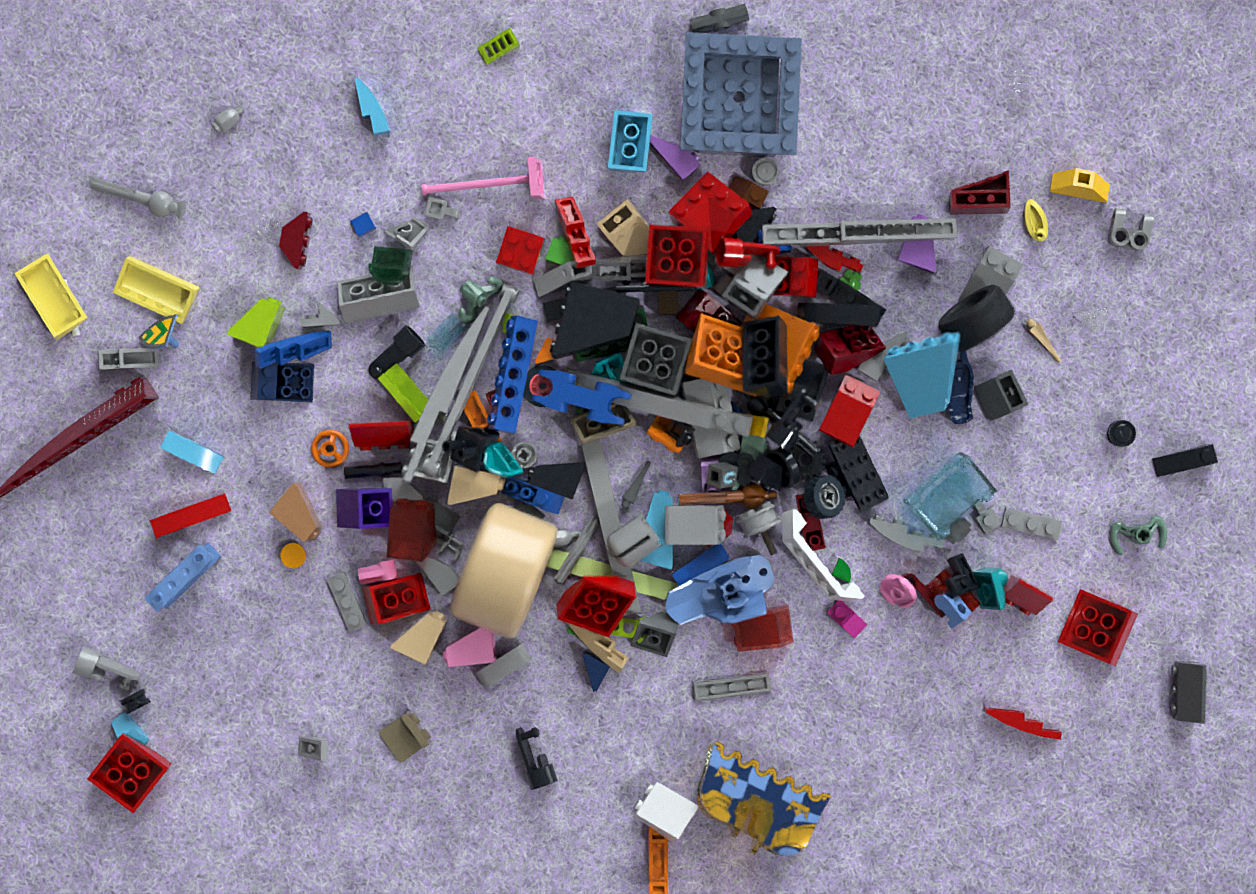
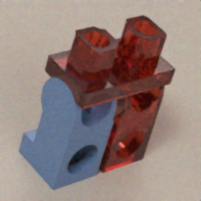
(956, 608)

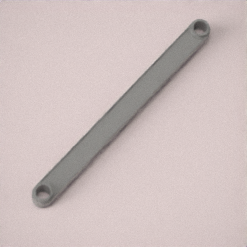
(509, 295)

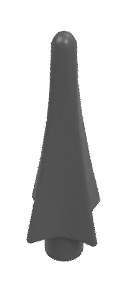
(631, 493)

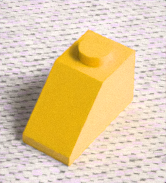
(758, 426)

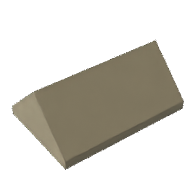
(590, 430)

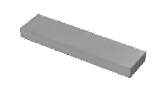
(732, 686)

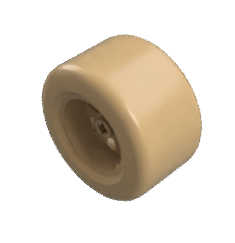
(503, 570)

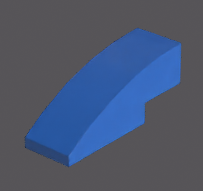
(702, 563)

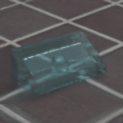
(447, 333)

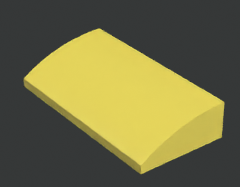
(155, 289)
(51, 296)

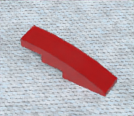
(574, 232)
(190, 515)
(1016, 719)

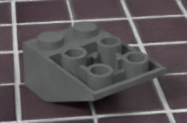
(754, 286)

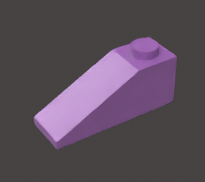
(680, 161)

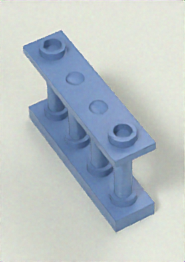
(182, 577)

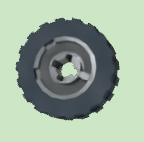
(824, 497)

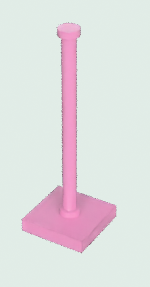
(534, 179)

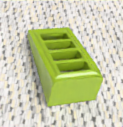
(515, 44)

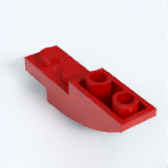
(834, 258)

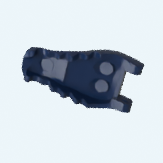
(961, 393)

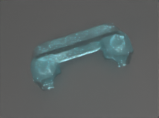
(949, 494)

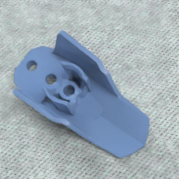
(723, 593)

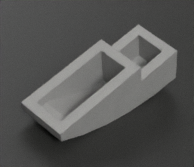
(127, 358)

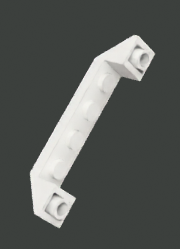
(791, 524)

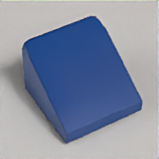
(363, 224)

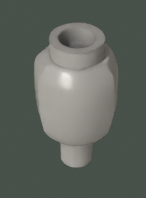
(227, 119)
(564, 537)

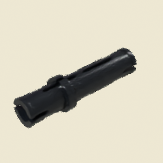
(373, 470)

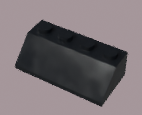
(765, 357)

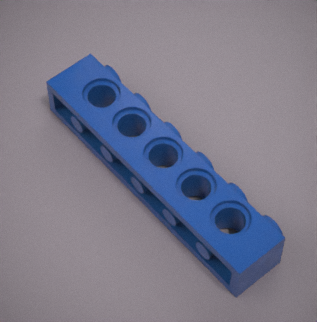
(516, 385)

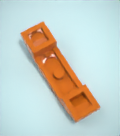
(658, 863)

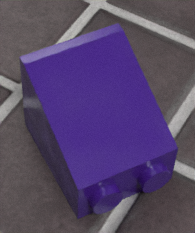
(363, 507)

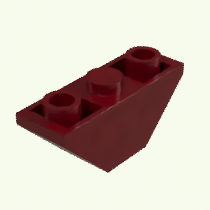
(295, 239)
(812, 531)

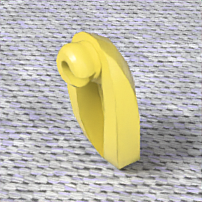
(1035, 220)

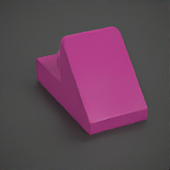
(847, 618)

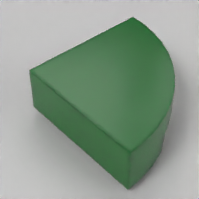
(842, 570)

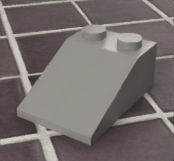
(992, 269)

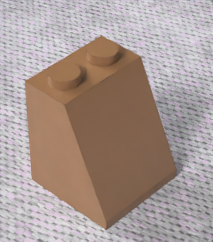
(297, 513)

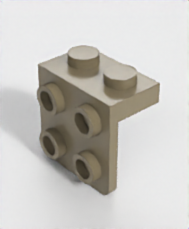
(405, 736)

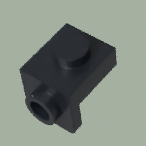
(681, 432)

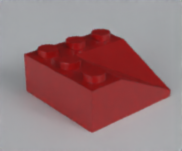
(713, 207)
(677, 255)
(596, 603)
(129, 772)

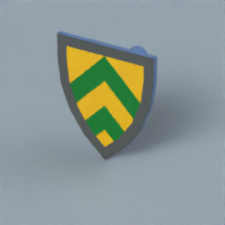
(159, 334)

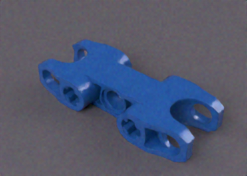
(566, 393)

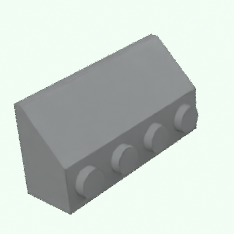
(367, 298)
(711, 440)

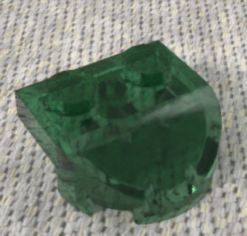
(390, 264)

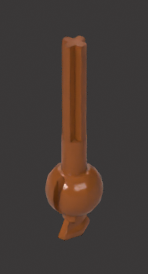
(751, 496)

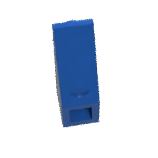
(533, 495)

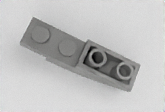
(897, 532)

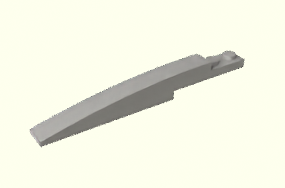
(859, 232)
(442, 395)
(671, 406)
(606, 508)

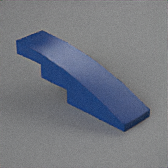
(295, 347)

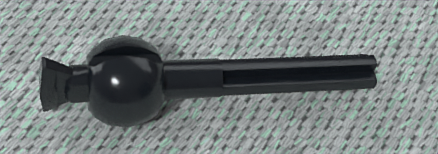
(762, 406)

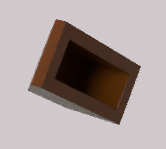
(749, 191)

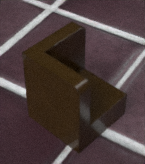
(667, 303)

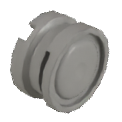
(765, 171)
(525, 454)

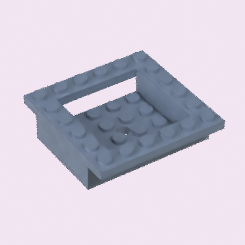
(728, 64)

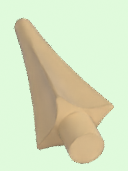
(1038, 332)

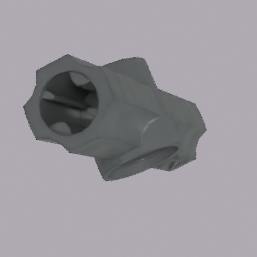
(719, 19)

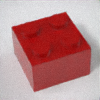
(520, 250)

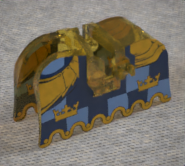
(781, 813)

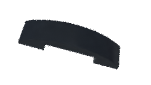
(844, 293)

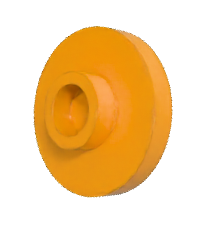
(293, 555)

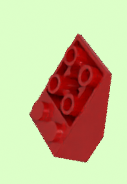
(801, 277)

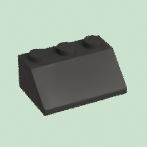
(1189, 691)

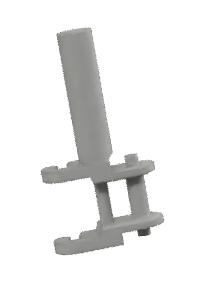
(441, 541)

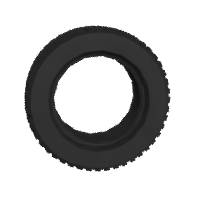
(978, 317)

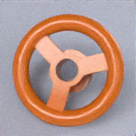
(323, 450)

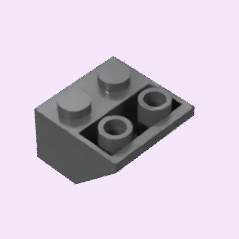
(1001, 395)

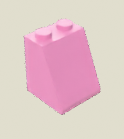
(471, 649)

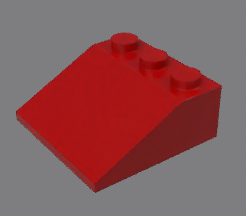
(381, 434)
(1098, 627)

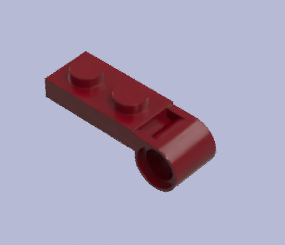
(925, 592)

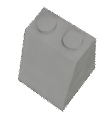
(694, 525)

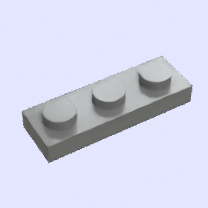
(1031, 523)
(347, 602)

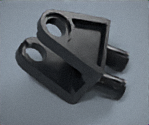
(469, 446)

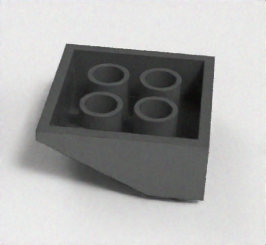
(656, 359)

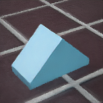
(127, 725)

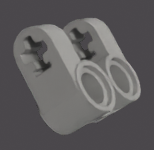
(1128, 234)

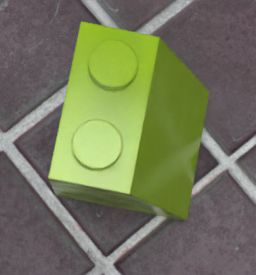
(259, 323)

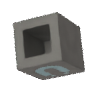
(721, 475)

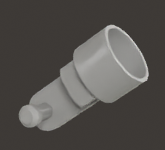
(90, 658)

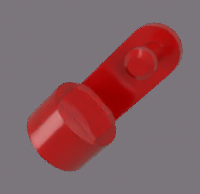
(730, 253)

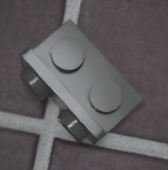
(444, 518)

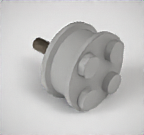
(759, 522)

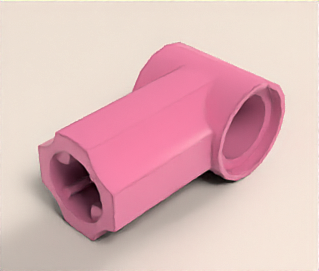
(381, 571)

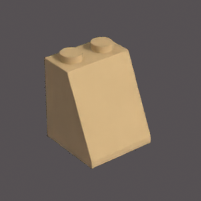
(472, 485)
(422, 638)

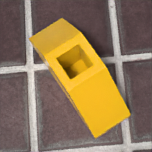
(1080, 184)

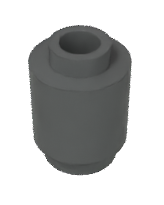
(958, 530)

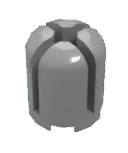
(633, 541)

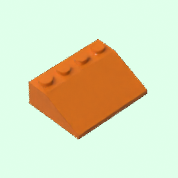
(717, 353)

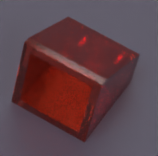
(411, 530)
(764, 631)

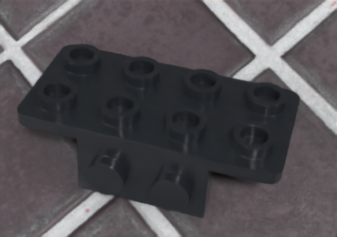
(856, 474)

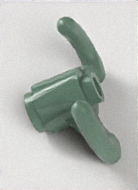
(477, 297)
(1139, 534)

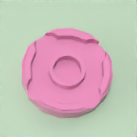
(898, 591)

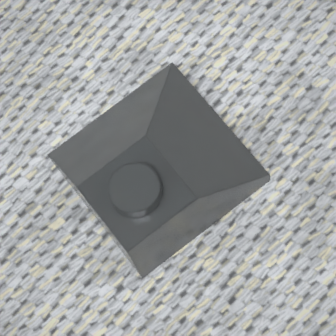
(659, 632)

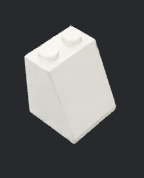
(665, 811)

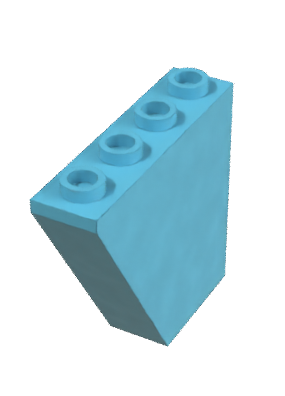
(924, 373)

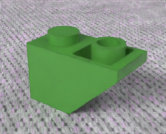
(559, 251)

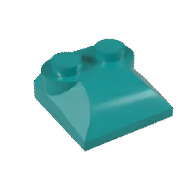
(991, 590)

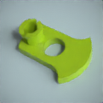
(620, 632)

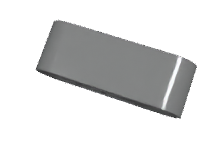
(503, 666)

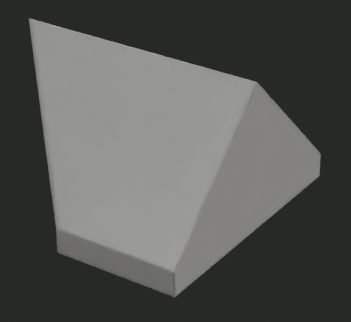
(409, 233)

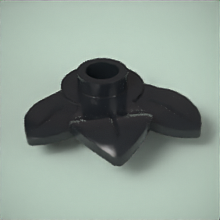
(735, 460)

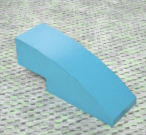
(371, 109)
(191, 452)

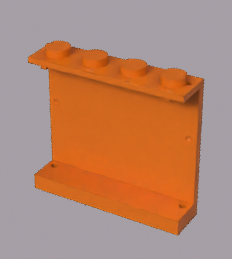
(799, 340)

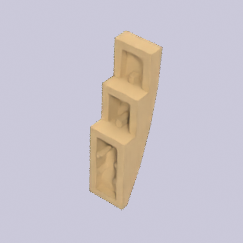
(602, 647)

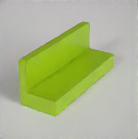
(404, 391)

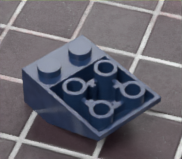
(282, 382)

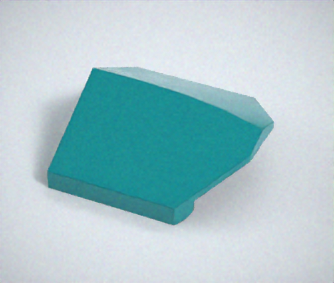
(610, 367)
(500, 460)

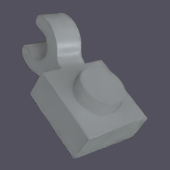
(438, 209)
(987, 517)

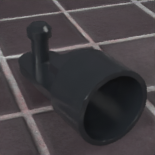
(405, 344)
(779, 432)
(545, 773)

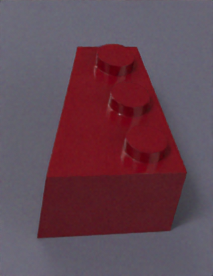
(982, 197)

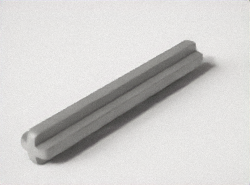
(577, 549)

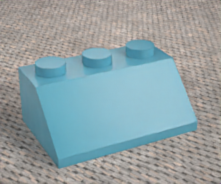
(630, 141)

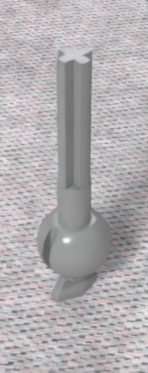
(160, 202)

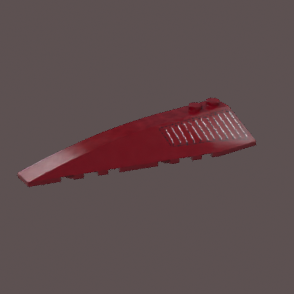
(85, 429)

